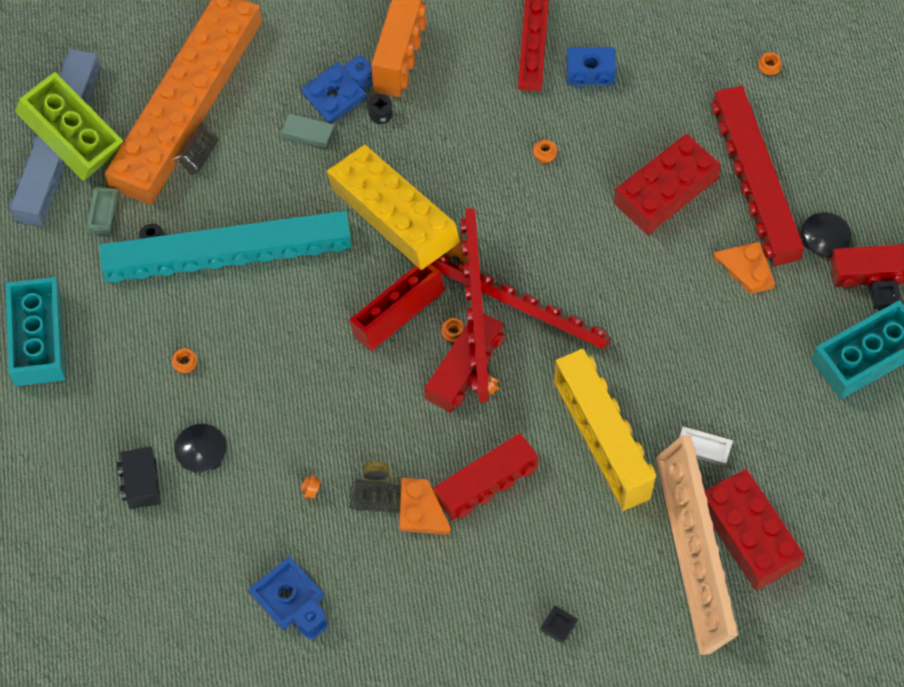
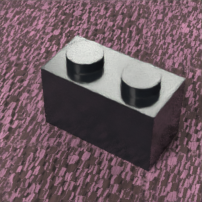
(140, 478)

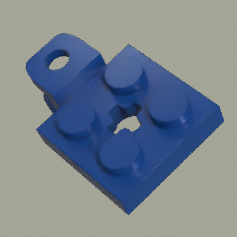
(350, 86)
(300, 607)

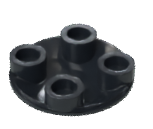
(825, 232)
(200, 447)

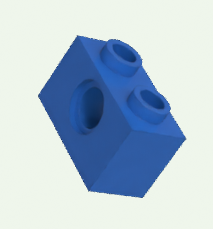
(582, 59)

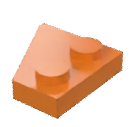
(747, 266)
(420, 508)

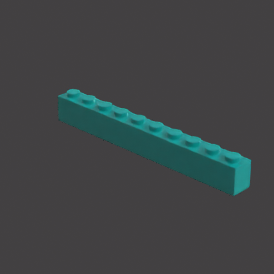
(225, 246)

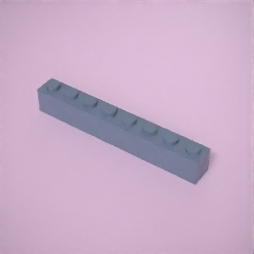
(43, 165)

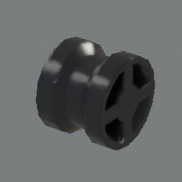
(384, 113)

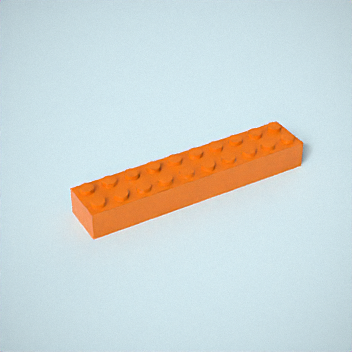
(183, 98)

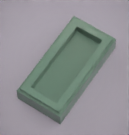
(307, 130)
(102, 210)

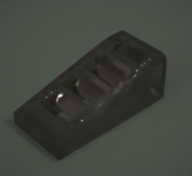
(182, 156)
(376, 505)

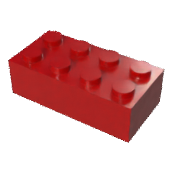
(667, 184)
(752, 530)

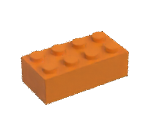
(397, 46)

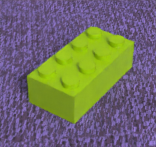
(68, 126)

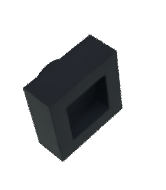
(884, 294)
(559, 624)

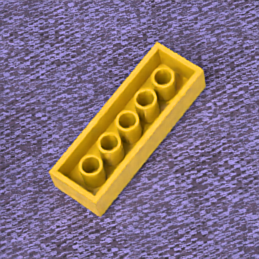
(393, 207)
(604, 429)

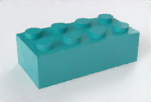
(35, 331)
(863, 351)

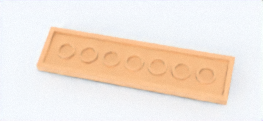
(696, 546)

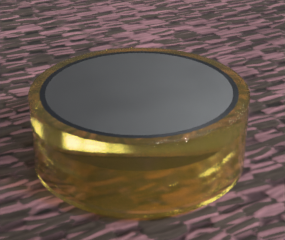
(376, 471)

